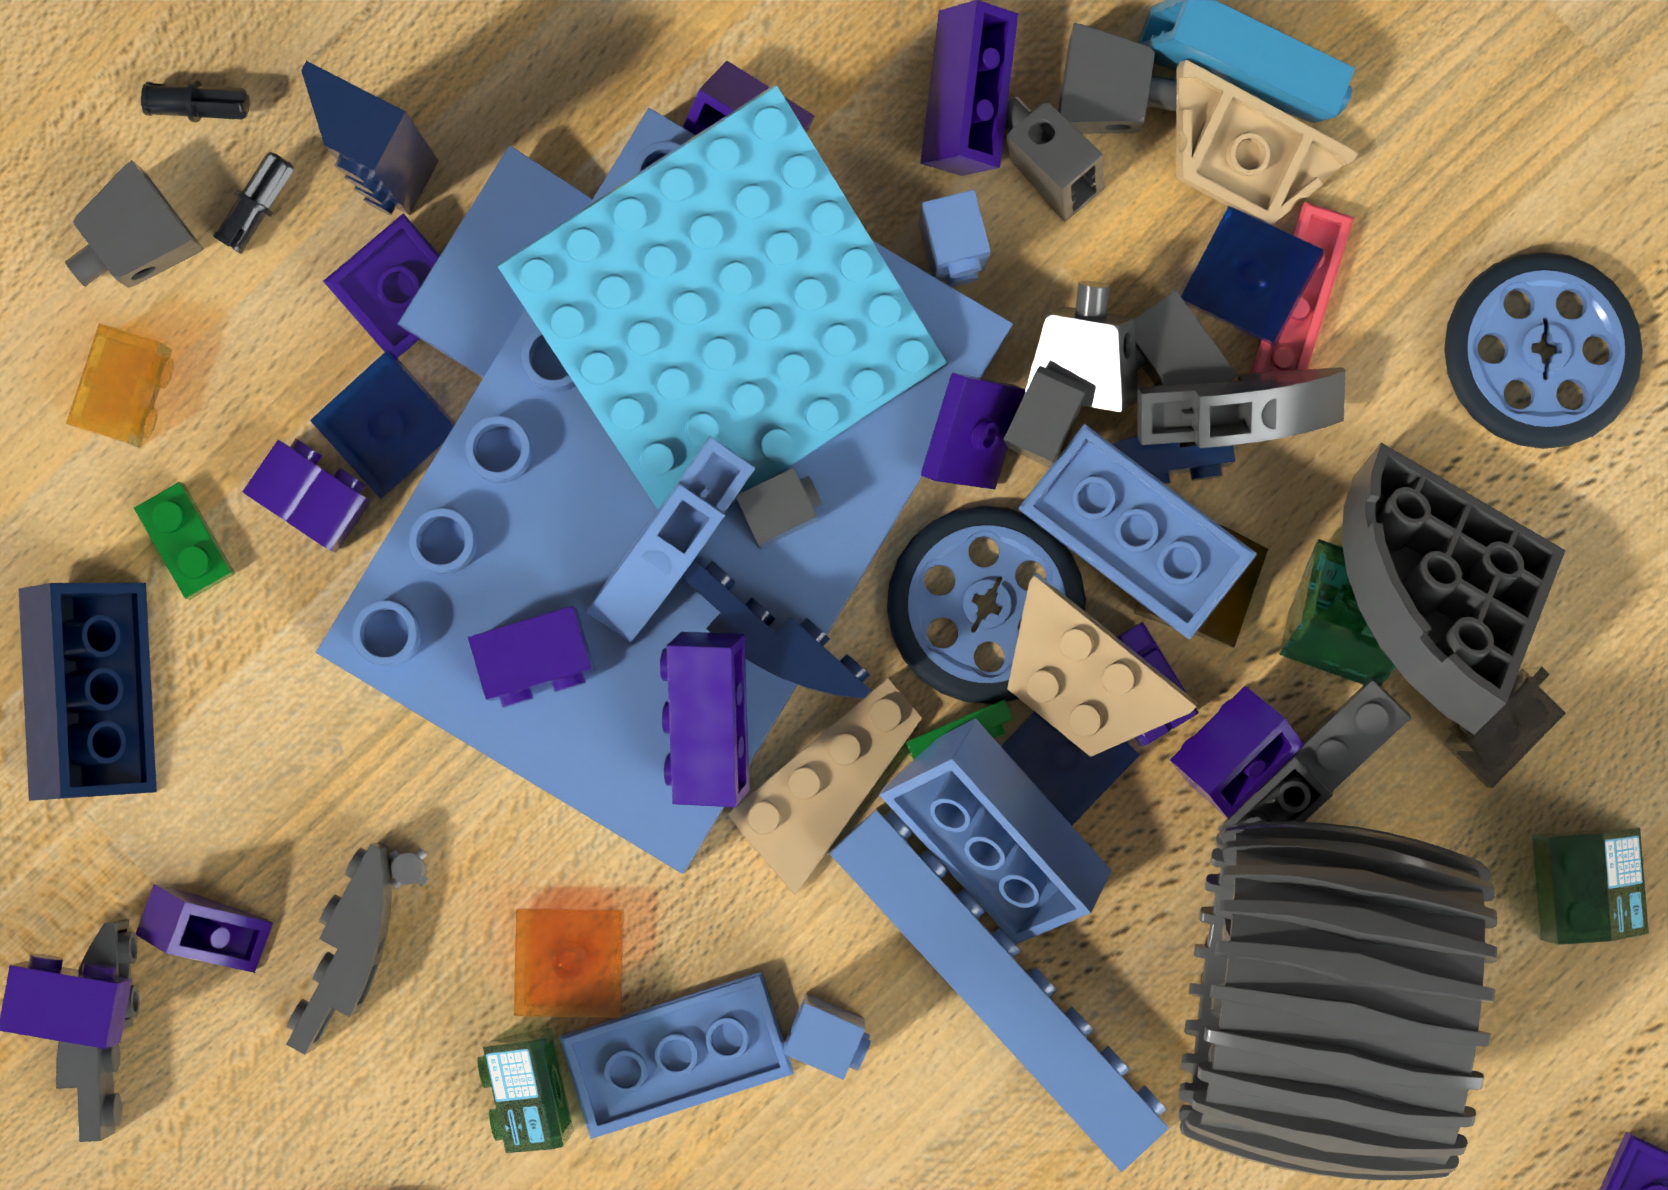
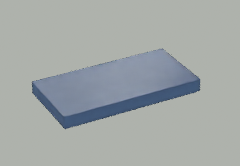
(465, 299)
(1137, 532)
(676, 1054)

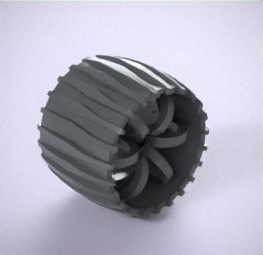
(1338, 1001)

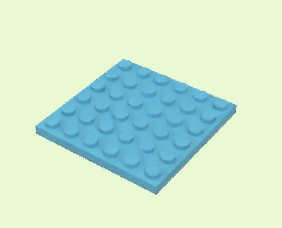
(724, 303)

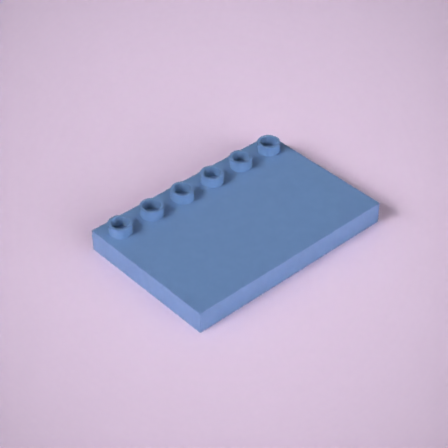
(539, 510)

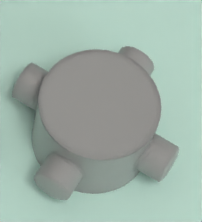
(408, 868)

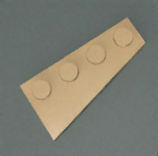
(817, 792)

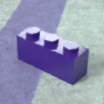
(969, 88)
(706, 718)

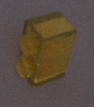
(121, 386)

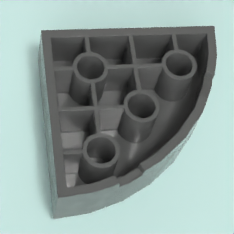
(1444, 584)

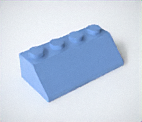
(997, 833)

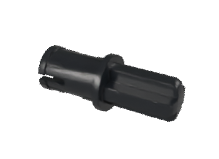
(194, 101)
(254, 202)

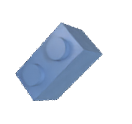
(954, 238)
(827, 1037)

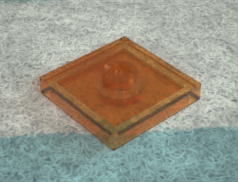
(568, 962)

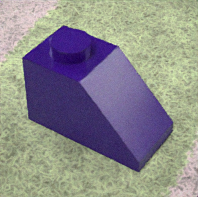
(203, 929)

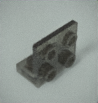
(1509, 732)

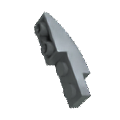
(1242, 410)
(1327, 758)
(358, 929)
(92, 1067)

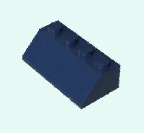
(370, 141)
(87, 690)

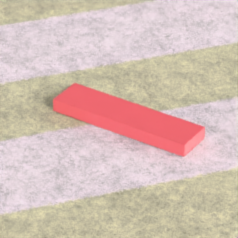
(1296, 344)

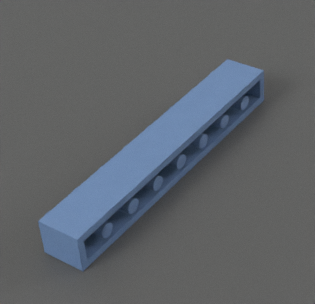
(999, 989)

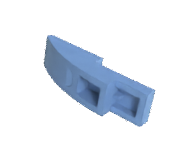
(671, 539)

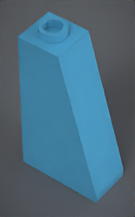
(1249, 56)

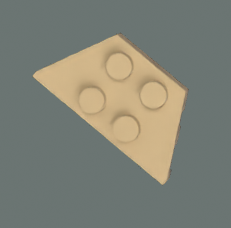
(1247, 148)
(1086, 676)

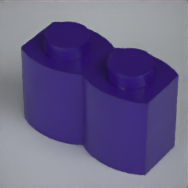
(308, 495)

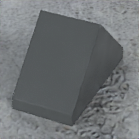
(1045, 417)

